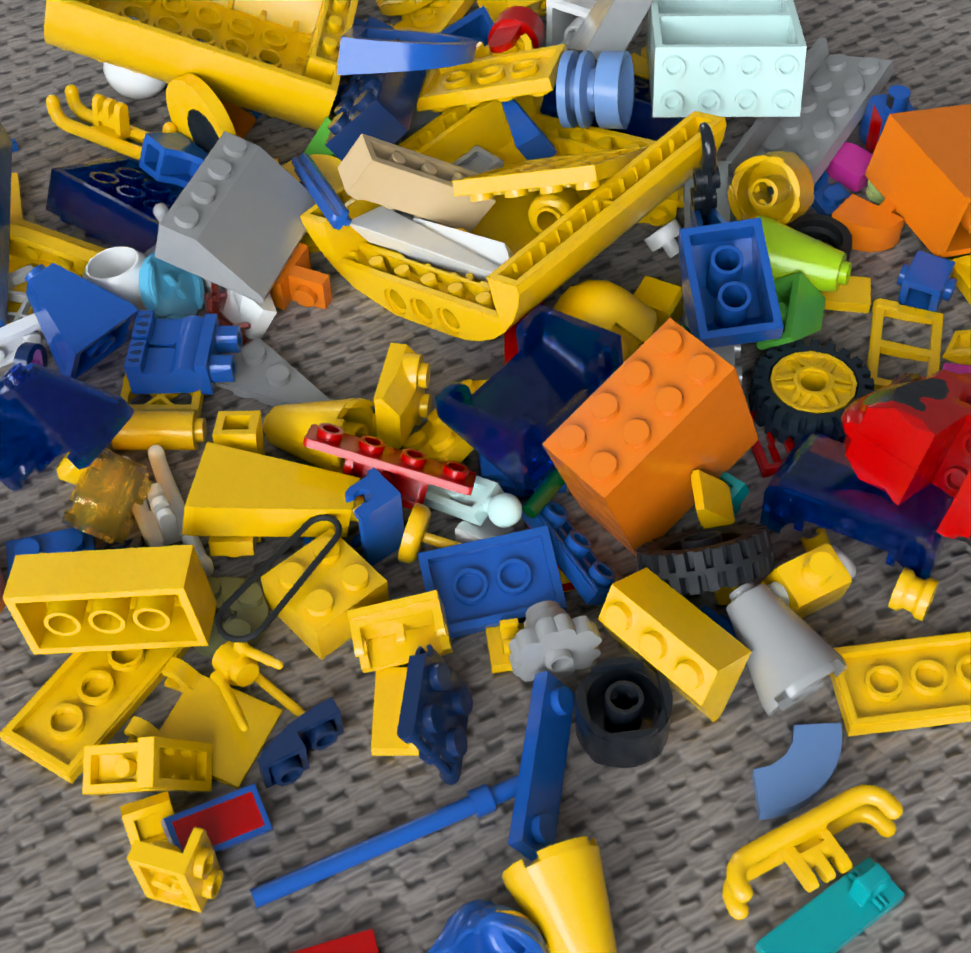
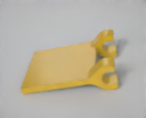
(205, 717)

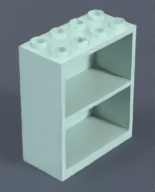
(725, 58)

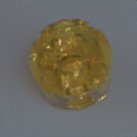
(106, 497)

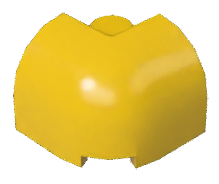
(612, 309)

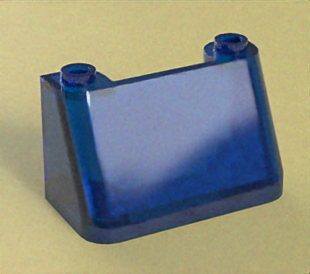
(533, 393)
(50, 416)
(822, 488)

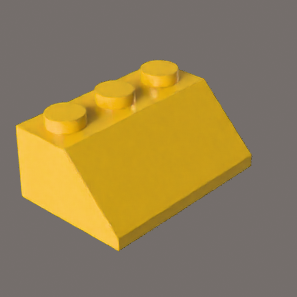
(675, 639)

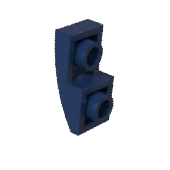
(286, 754)

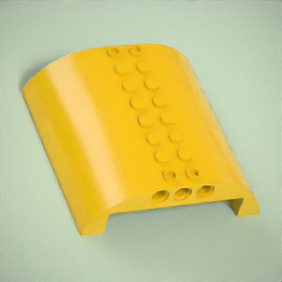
(538, 261)

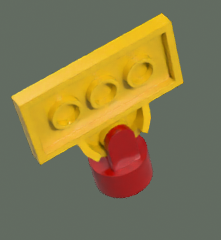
(501, 70)

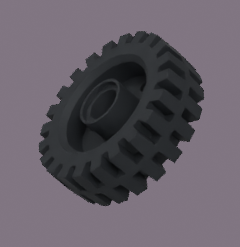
(709, 557)

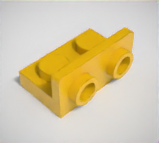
(175, 876)

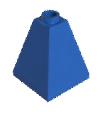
(78, 318)

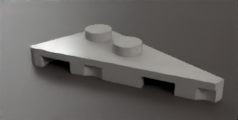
(269, 378)

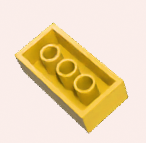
(111, 599)

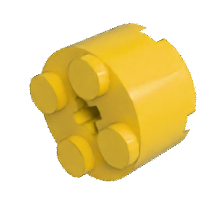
(776, 169)

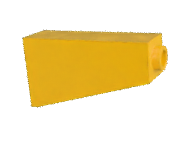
(263, 496)

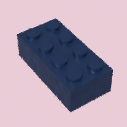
(374, 106)

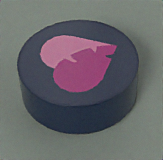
(31, 353)

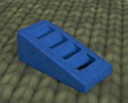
(526, 134)

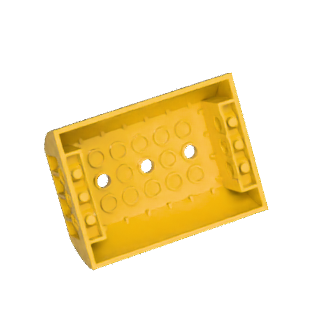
(239, 35)

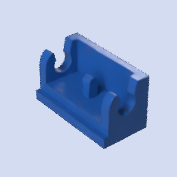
(378, 518)

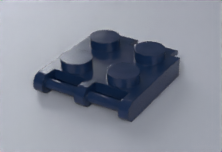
(438, 709)

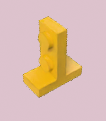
(147, 766)

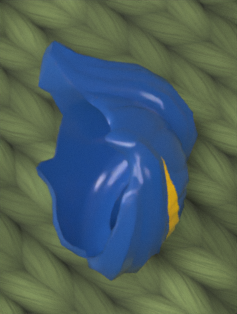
(488, 929)

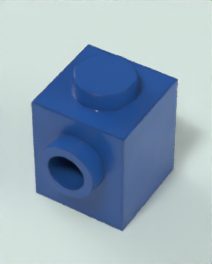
(926, 282)

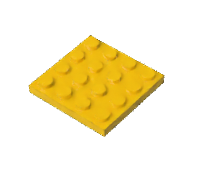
(546, 174)

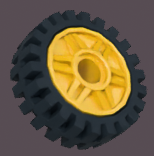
(806, 389)

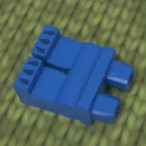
(181, 354)

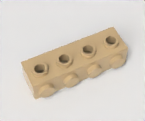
(409, 183)

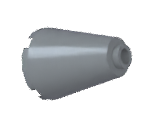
(786, 652)

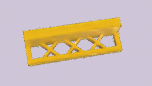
(40, 245)

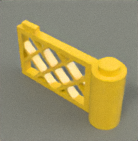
(162, 423)

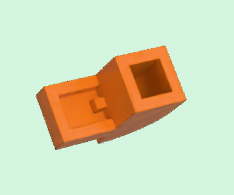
(871, 226)
(301, 283)

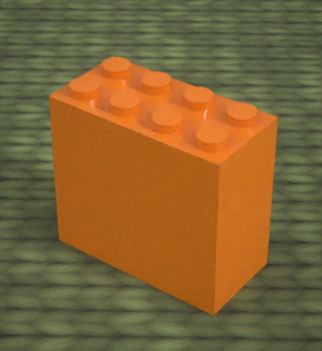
(927, 174)
(647, 430)

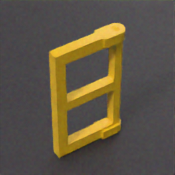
(892, 309)

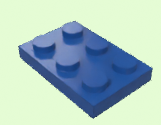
(493, 579)

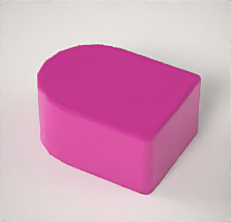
(850, 166)

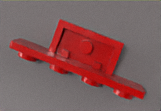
(405, 469)

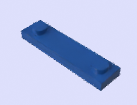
(542, 766)

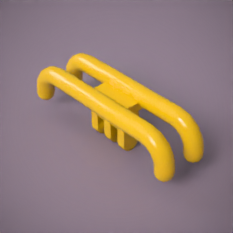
(108, 118)
(809, 843)

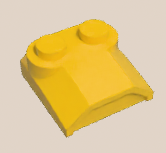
(401, 395)

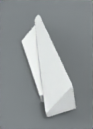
(432, 243)

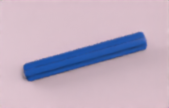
(321, 191)

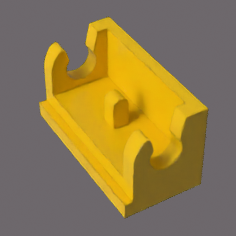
(390, 628)

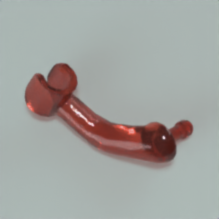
(215, 304)

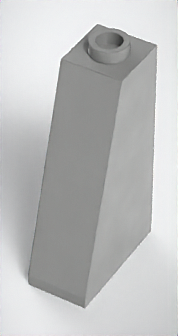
(609, 26)

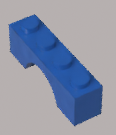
(170, 157)

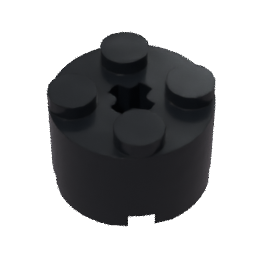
(623, 712)

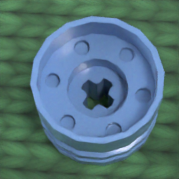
(594, 89)

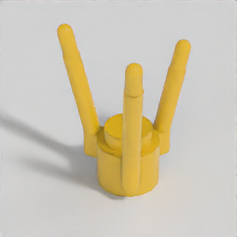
(239, 666)

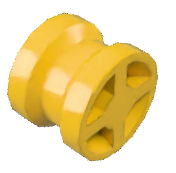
(913, 594)

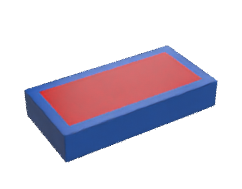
(226, 819)

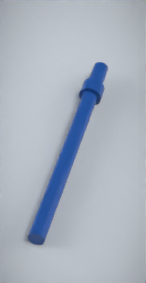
(479, 801)

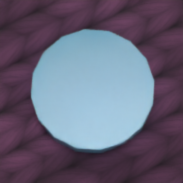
(169, 289)

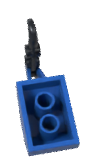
(725, 266)

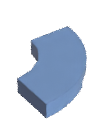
(800, 773)

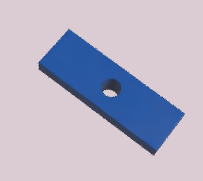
(574, 554)

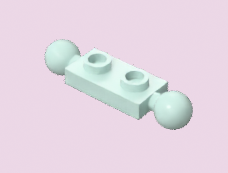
(485, 501)

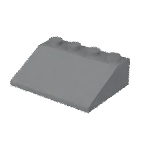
(236, 219)

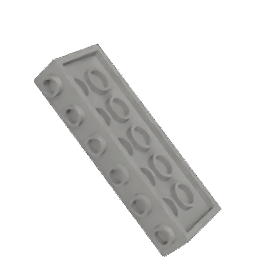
(831, 107)

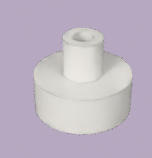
(665, 238)

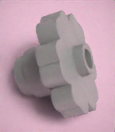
(553, 642)

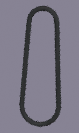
(219, 617)

